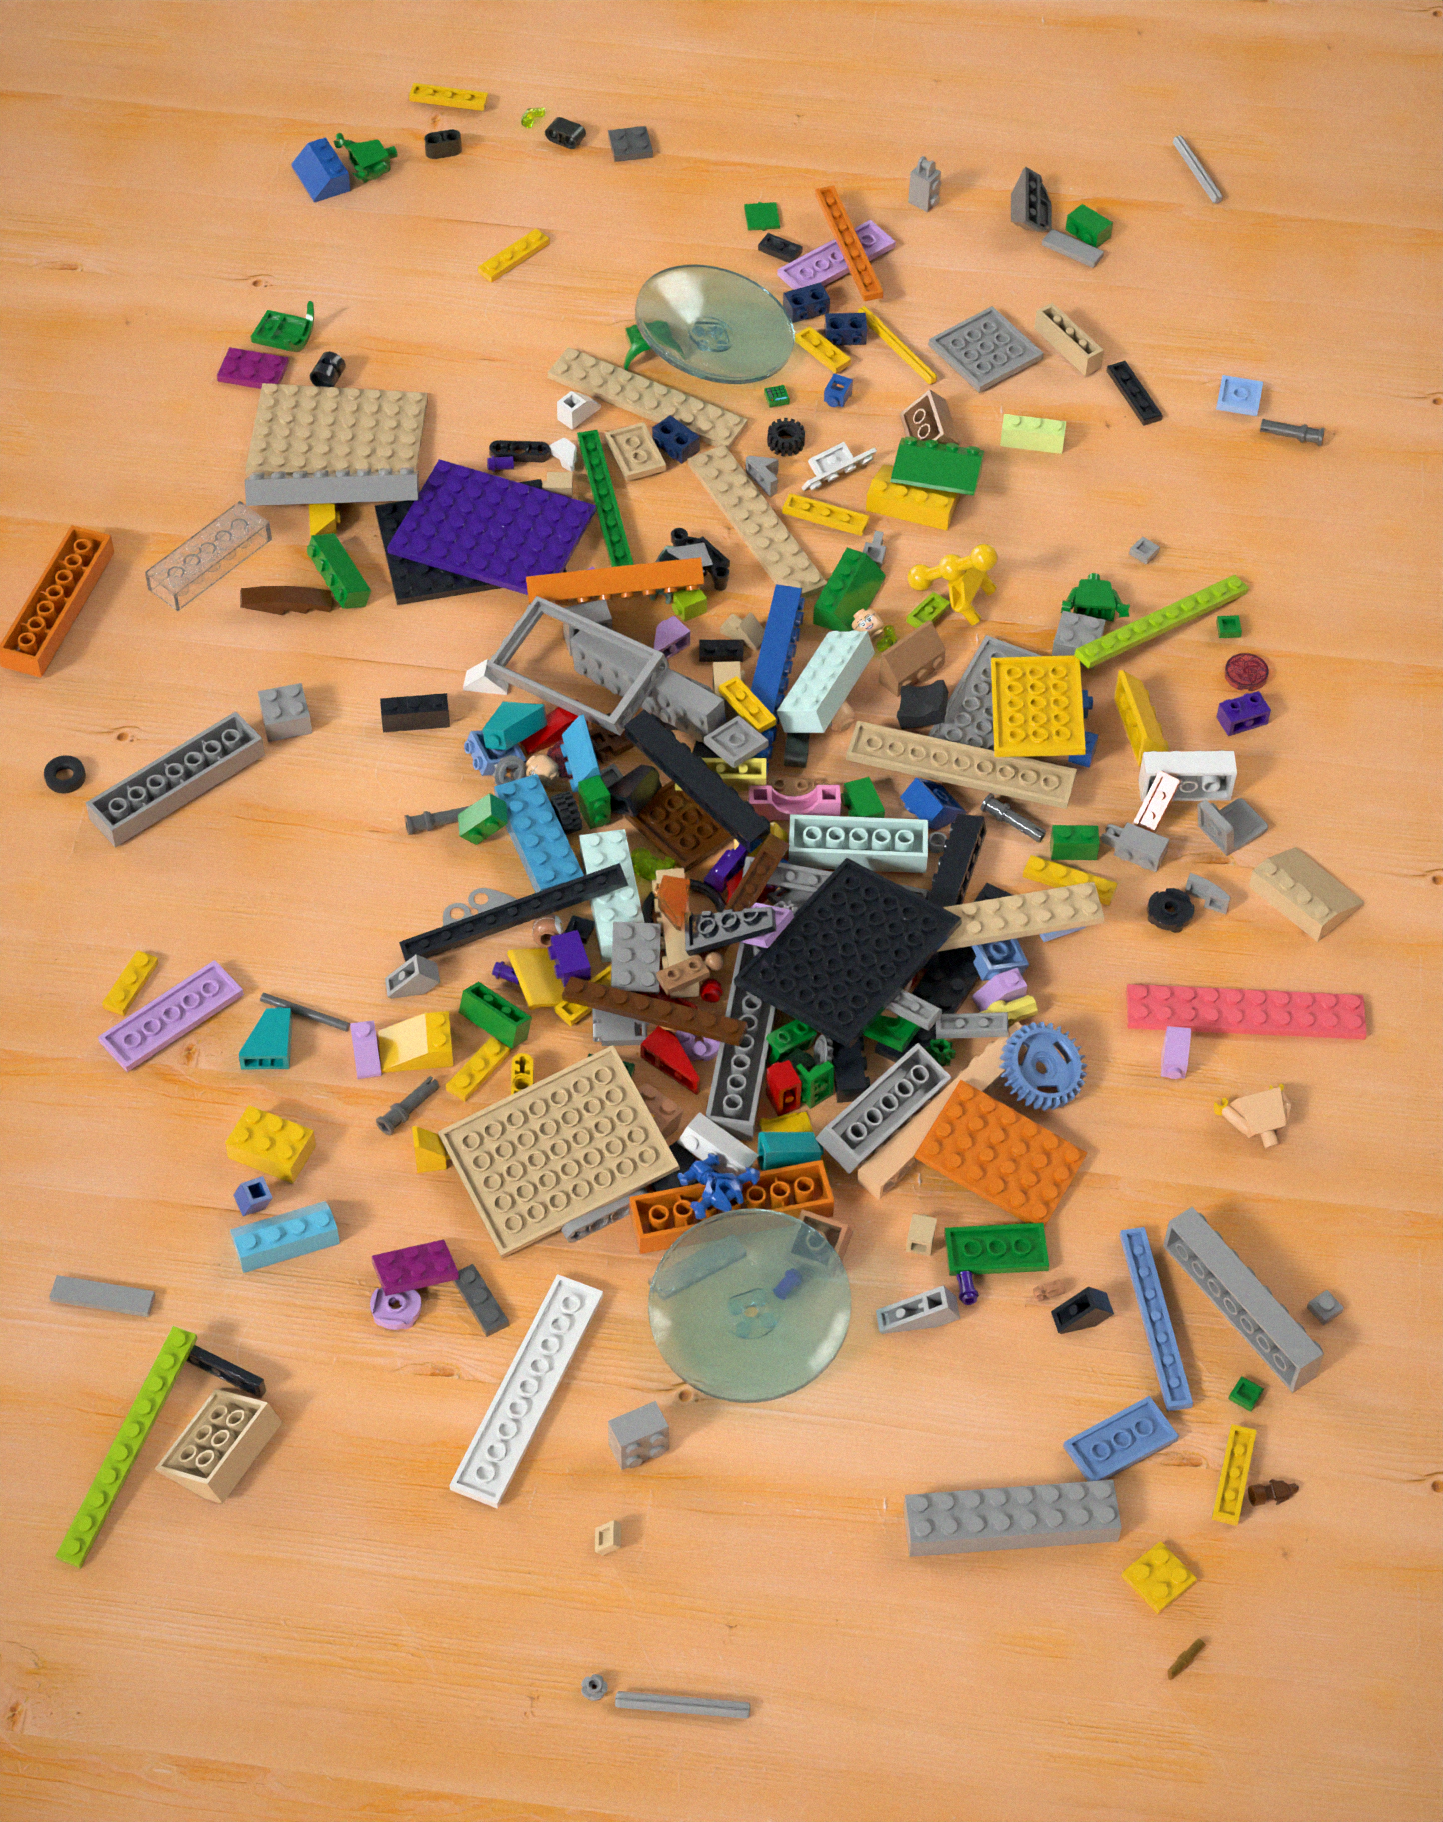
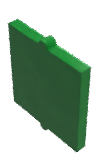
(762, 216)

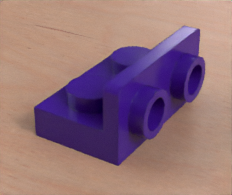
(726, 868)

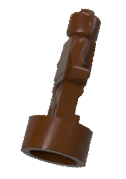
(1277, 1491)

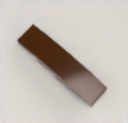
(281, 598)

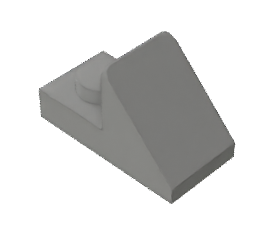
(763, 472)

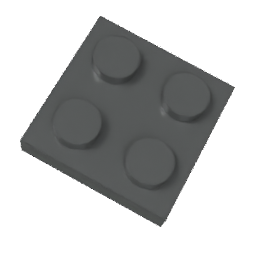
(630, 143)

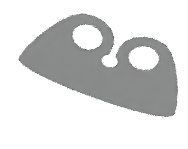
(495, 899)

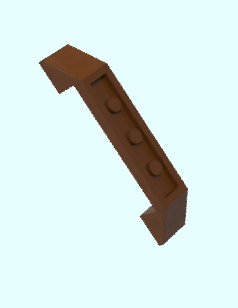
(756, 878)

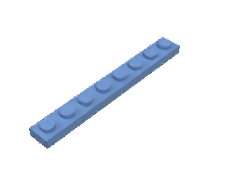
(1156, 1319)

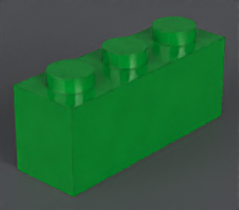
(495, 1015)

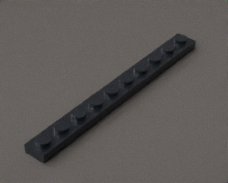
(514, 913)

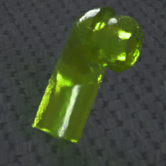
(530, 114)
(889, 639)

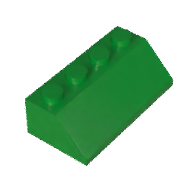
(848, 591)

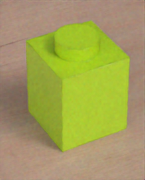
(689, 604)

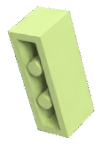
(1033, 433)

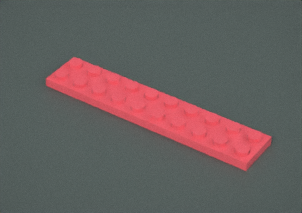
(1246, 1011)

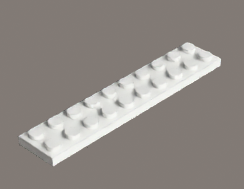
(526, 1391)

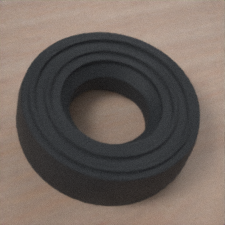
(67, 785)

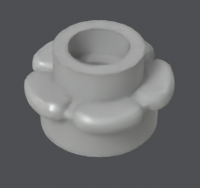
(934, 839)
(594, 1694)

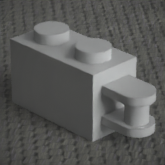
(924, 185)
(1136, 845)

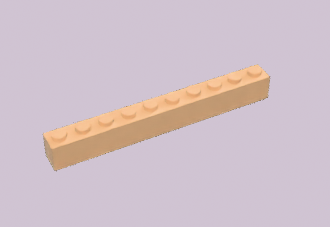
(896, 1157)

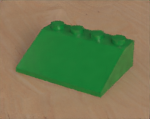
(937, 465)

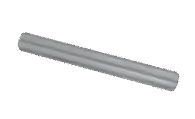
(1197, 169)
(682, 1704)

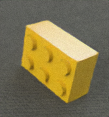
(270, 1144)

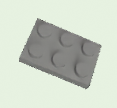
(635, 957)

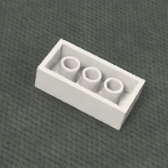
(1203, 773)

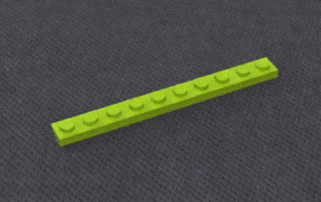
(1161, 621)
(126, 1447)

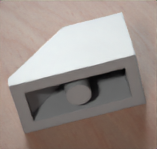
(412, 978)

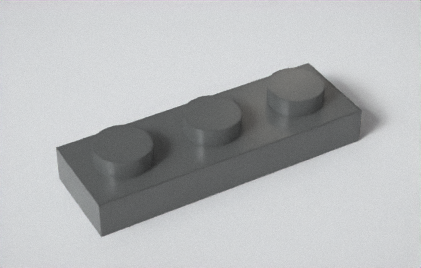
(480, 1301)

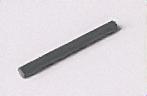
(305, 1012)

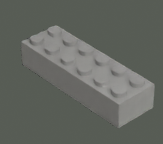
(883, 1108)

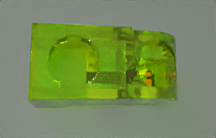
(646, 864)

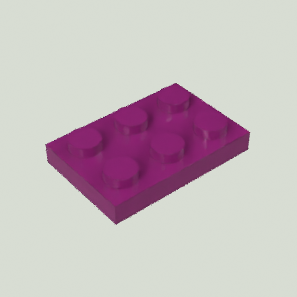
(251, 368)
(415, 1267)

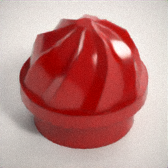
(711, 990)

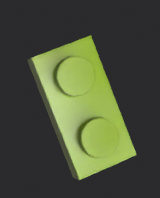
(930, 609)

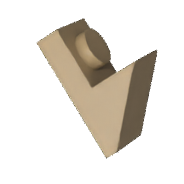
(744, 629)

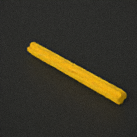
(898, 346)

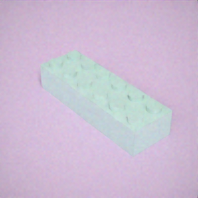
(825, 682)
(871, 842)
(621, 905)

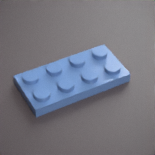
(1121, 1441)

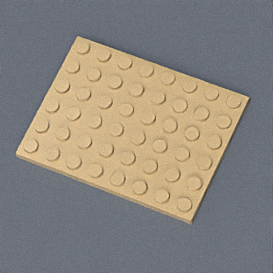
(335, 429)
(558, 1151)

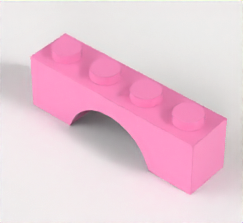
(822, 801)

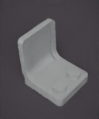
(1231, 826)

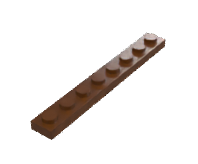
(655, 1011)

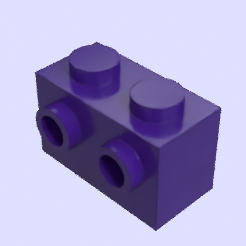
(1243, 713)
(569, 957)

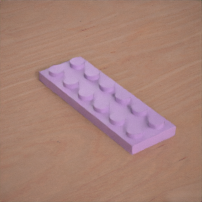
(827, 261)
(170, 1016)

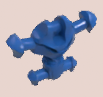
(719, 1186)

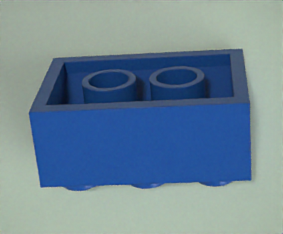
(321, 170)

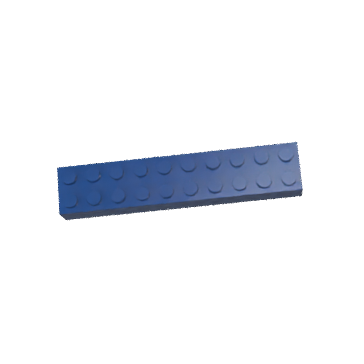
(775, 656)

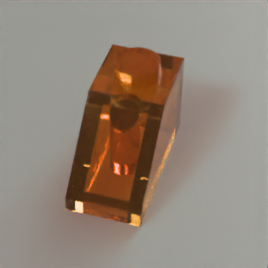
(673, 898)

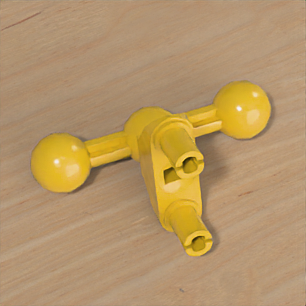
(964, 578)

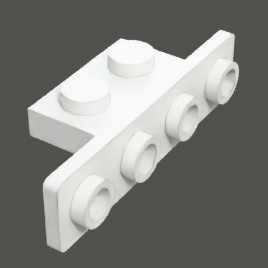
(834, 461)

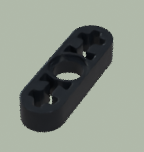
(533, 446)

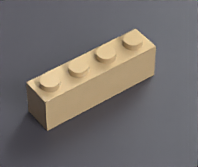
(1068, 339)

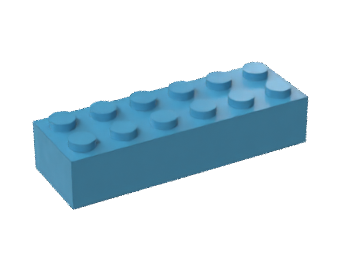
(537, 834)

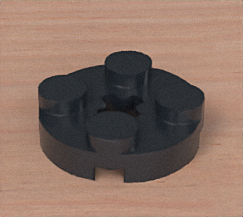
(1167, 920)

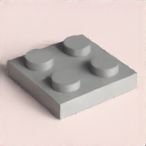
(736, 741)

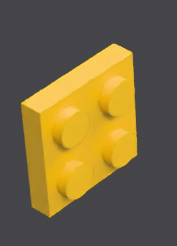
(1159, 1577)

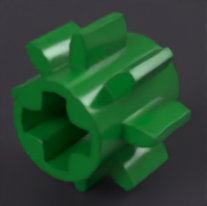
(941, 1051)

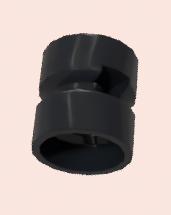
(327, 370)

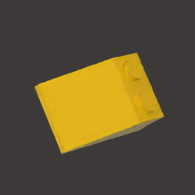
(417, 1043)

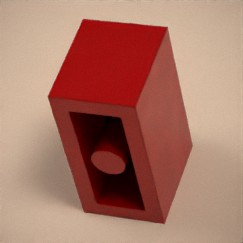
(783, 1088)

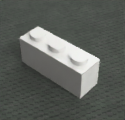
(706, 1137)

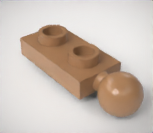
(793, 786)
(688, 972)

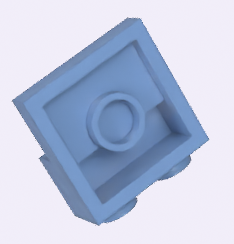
(485, 758)
(998, 958)

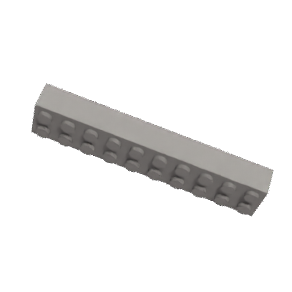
(742, 1069)

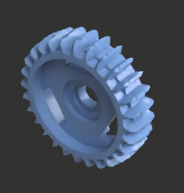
(1060, 1074)

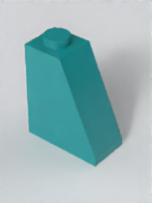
(513, 723)
(269, 1041)
(787, 1149)

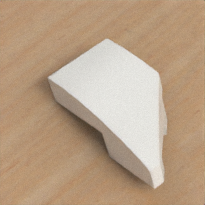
(566, 452)

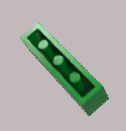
(338, 571)

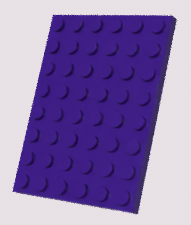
(490, 527)

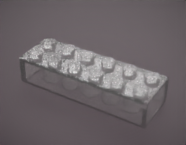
(208, 555)

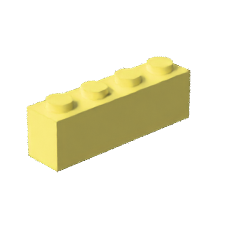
(747, 774)

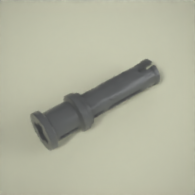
(1302, 433)
(1004, 812)
(427, 820)
(400, 1111)

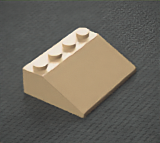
(1304, 892)
(220, 1444)

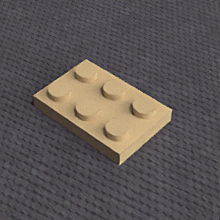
(635, 451)

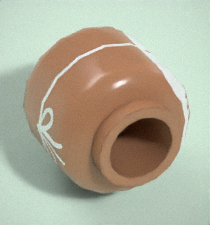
(545, 928)

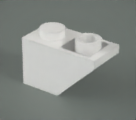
(575, 409)

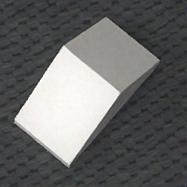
(482, 680)

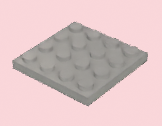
(985, 349)

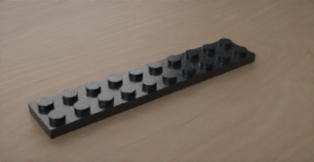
(945, 987)

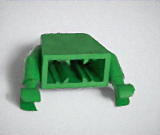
(367, 157)
(1095, 599)

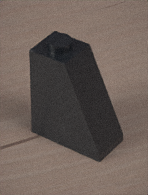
(634, 790)

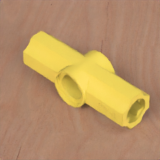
(1017, 1009)

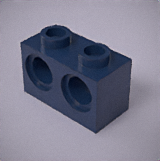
(806, 302)
(846, 328)
(676, 439)

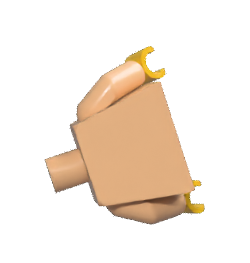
(1258, 1114)

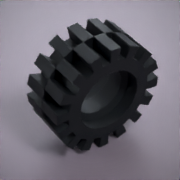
(787, 428)
(567, 812)

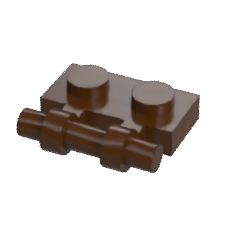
(611, 742)

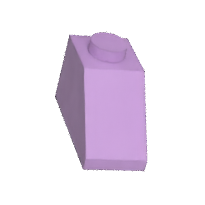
(671, 637)
(1003, 986)
(365, 1049)
(1175, 1052)

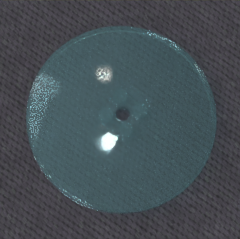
(745, 321)
(742, 1263)

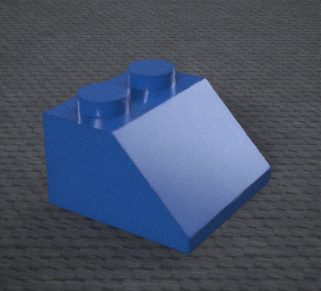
(931, 803)

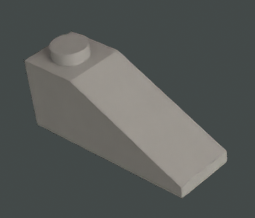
(919, 1312)

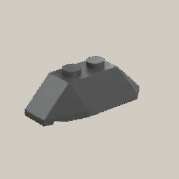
(1031, 203)

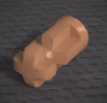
(1050, 1290)

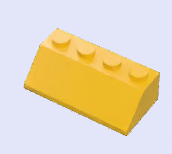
(1138, 716)

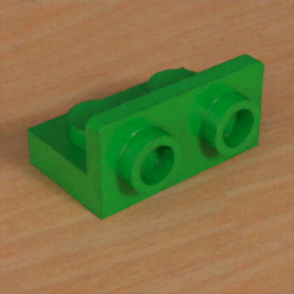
(788, 1038)
(816, 1084)

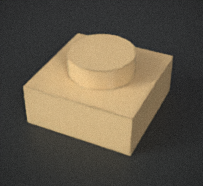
(608, 1537)

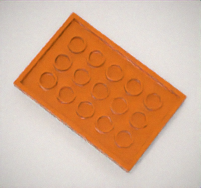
(1000, 1154)

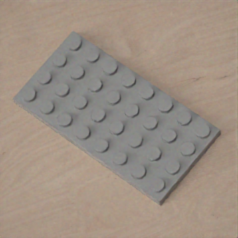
(970, 705)

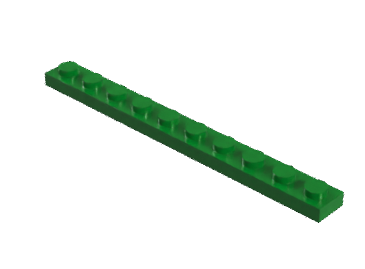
(604, 498)

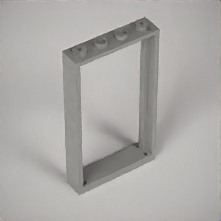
(630, 702)

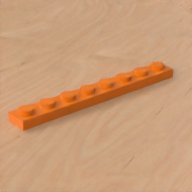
(849, 243)

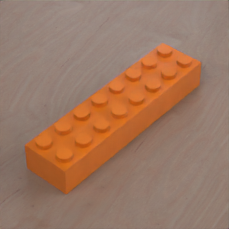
(617, 581)
(56, 601)
(666, 1214)

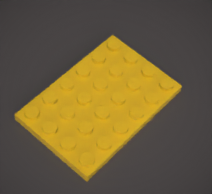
(1037, 706)

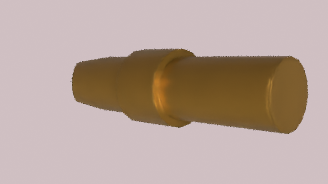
(1186, 1658)

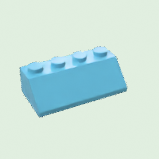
(285, 1236)

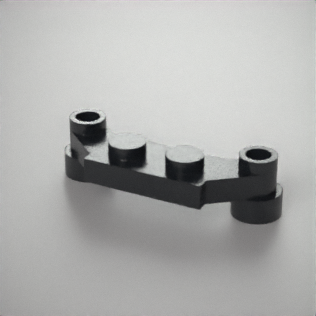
(720, 566)

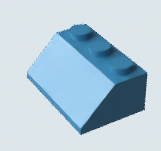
(580, 753)

